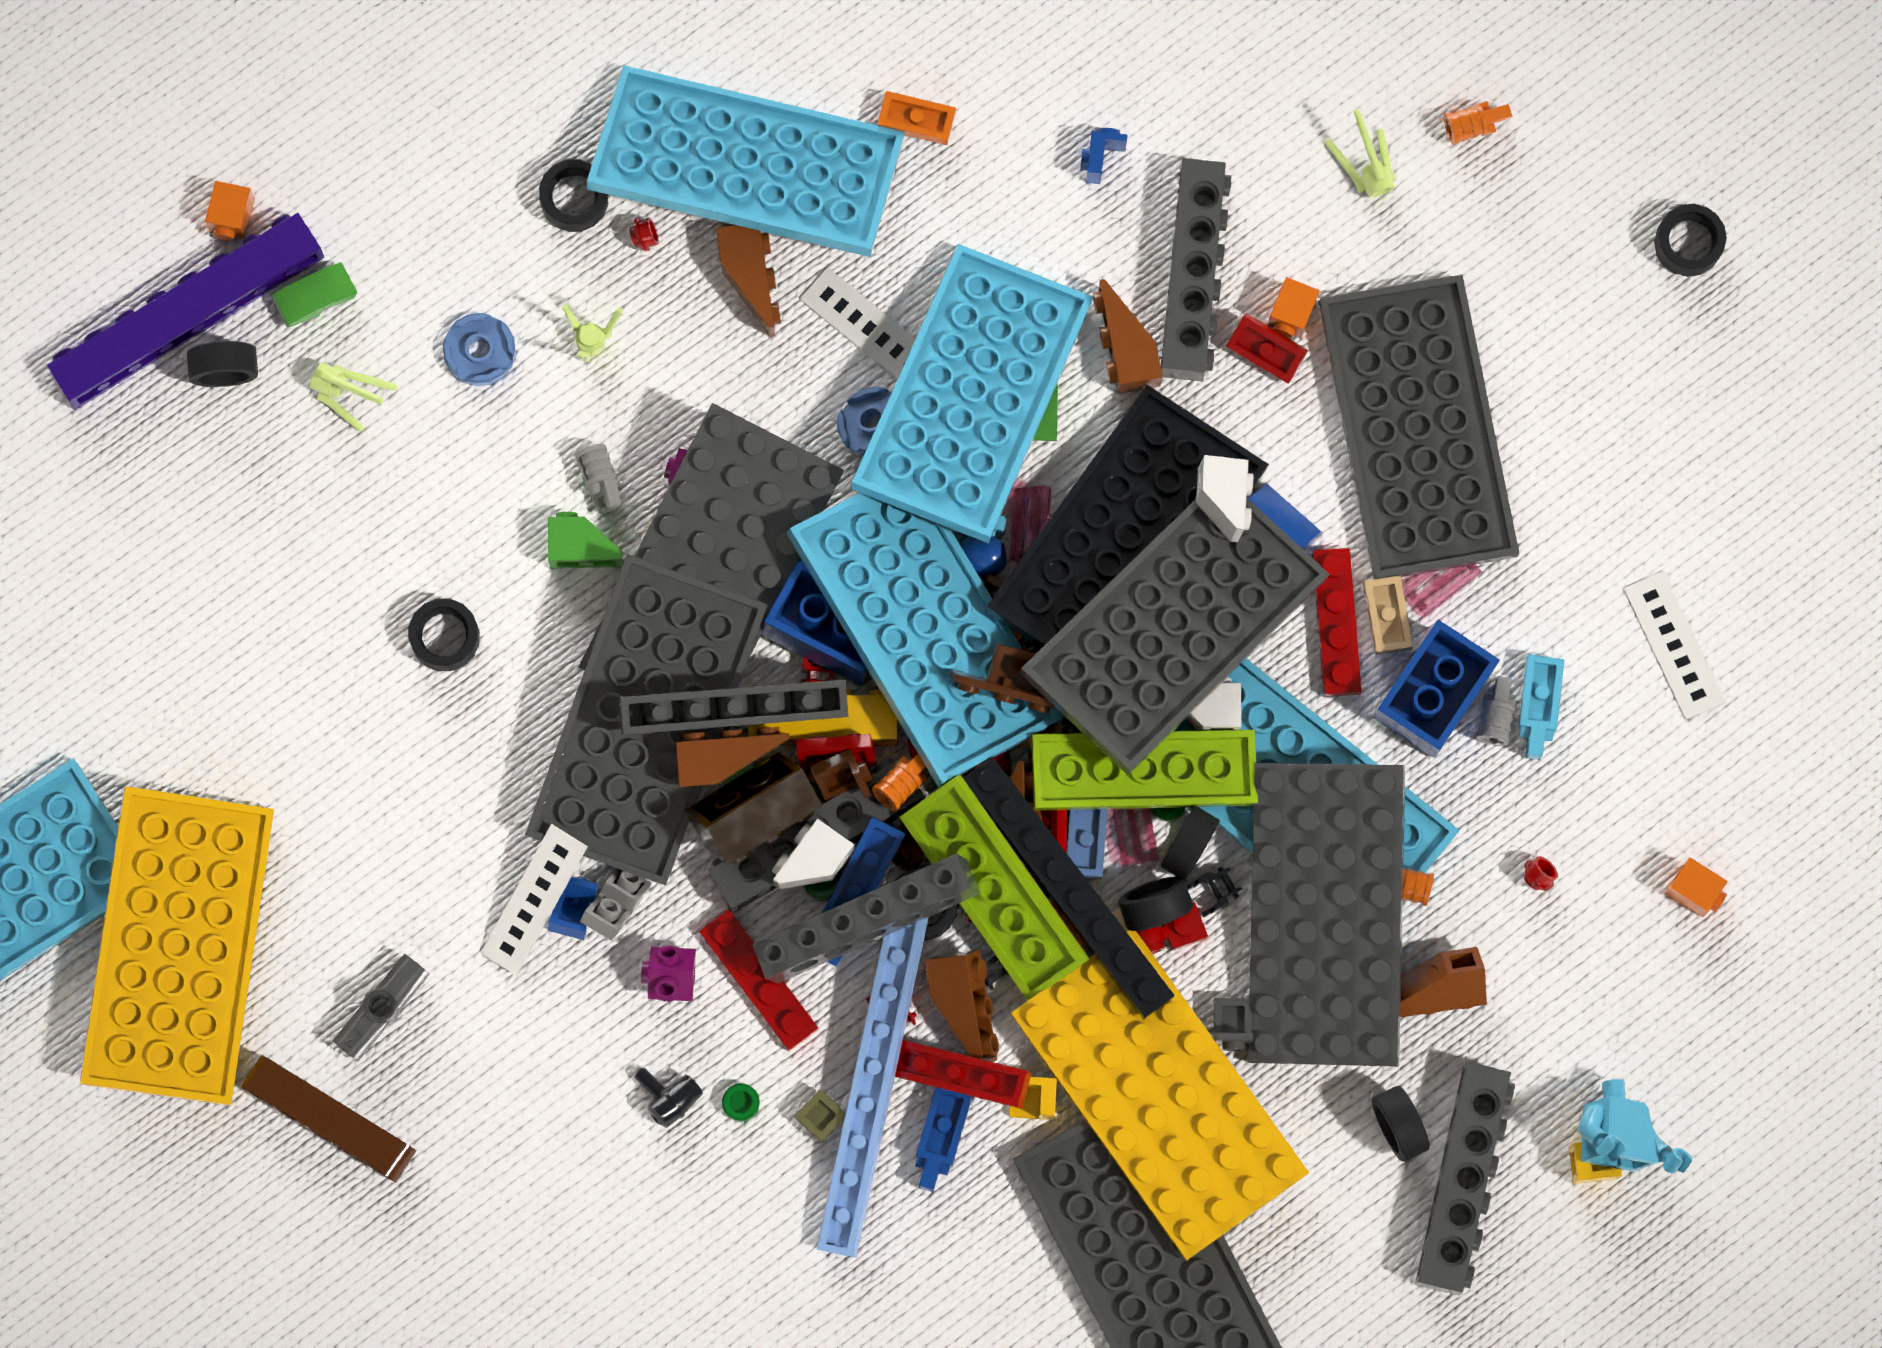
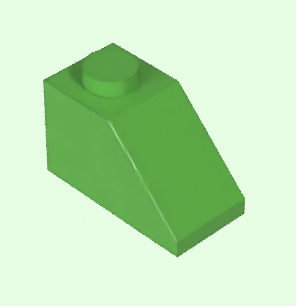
(579, 544)

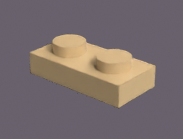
(1387, 615)

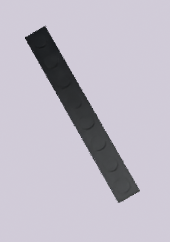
(1068, 888)

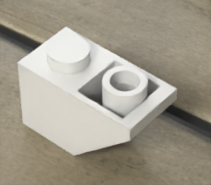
(1223, 492)
(1220, 709)
(816, 858)

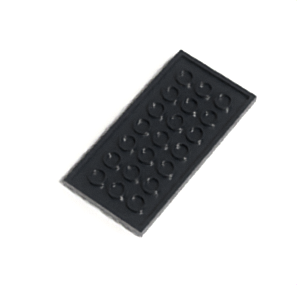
(1112, 514)

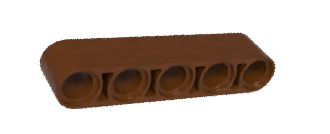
(328, 1118)

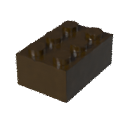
(754, 808)

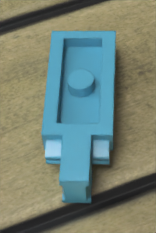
(1540, 702)

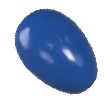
(985, 557)

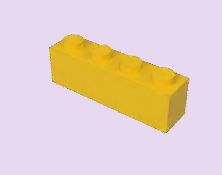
(865, 716)

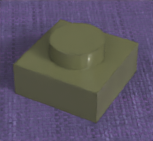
(820, 1116)

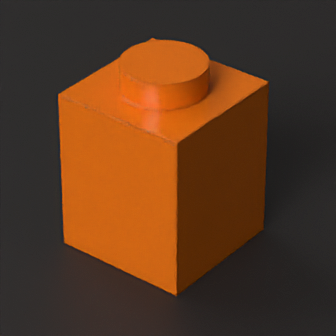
(229, 211)
(1293, 308)
(1697, 888)

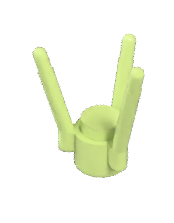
(1378, 175)
(590, 336)
(334, 381)

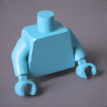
(1622, 1136)

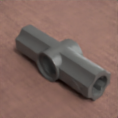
(365, 1027)

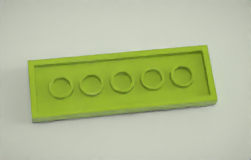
(1180, 772)
(1011, 906)

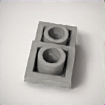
(615, 903)

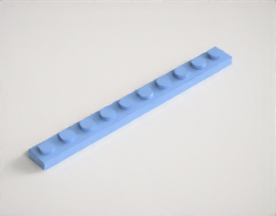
(871, 1090)

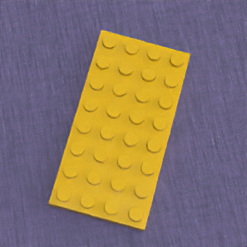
(177, 946)
(1161, 1103)

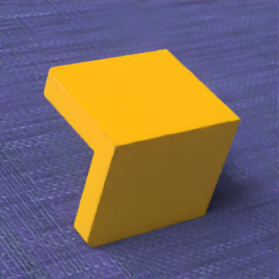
(1039, 1100)
(1587, 1172)

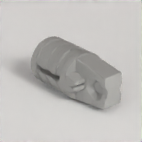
(599, 477)
(1497, 714)

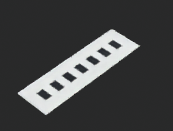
(859, 321)
(1674, 645)
(534, 899)

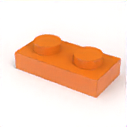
(917, 117)

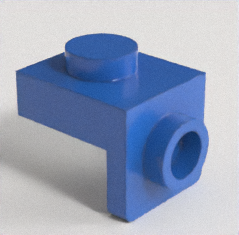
(1092, 158)
(571, 907)

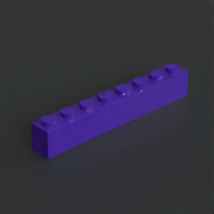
(185, 310)

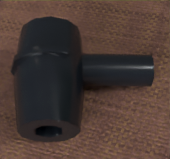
(669, 1102)

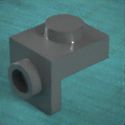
(1232, 1023)

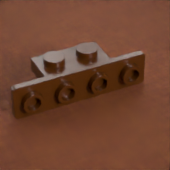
(1005, 679)

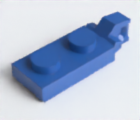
(941, 1135)

